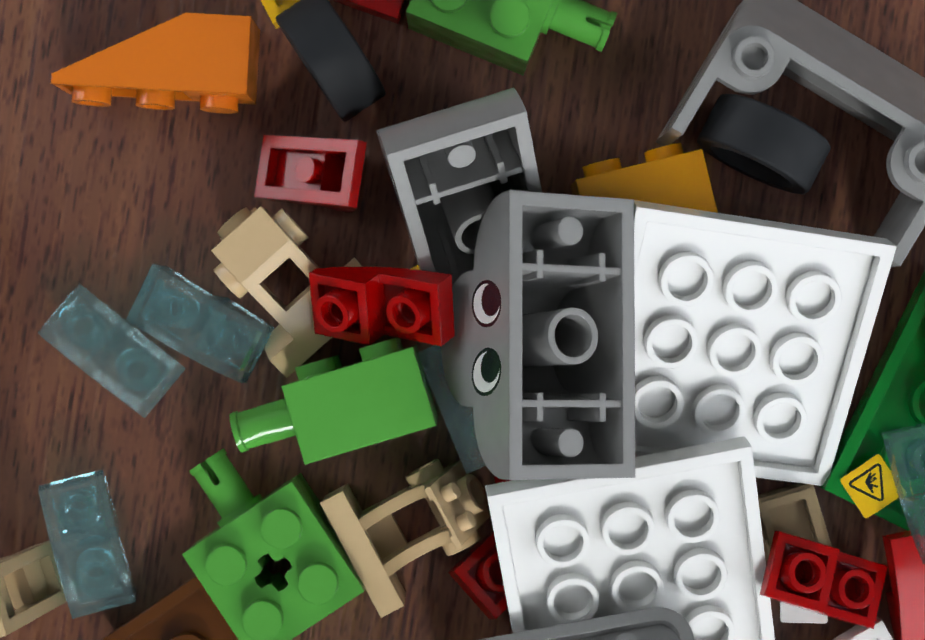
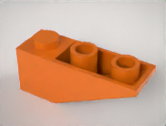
(181, 59)

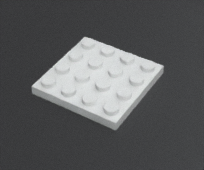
(750, 334)
(611, 546)

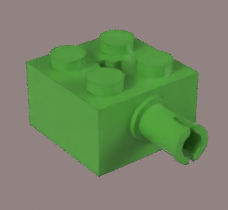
(508, 29)
(345, 406)
(253, 529)

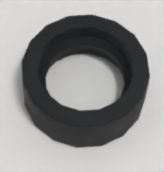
(331, 56)
(764, 143)

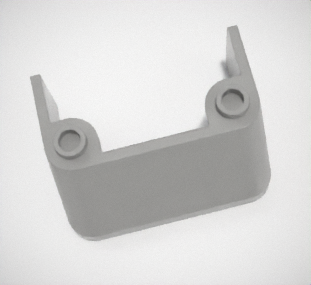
(793, 40)

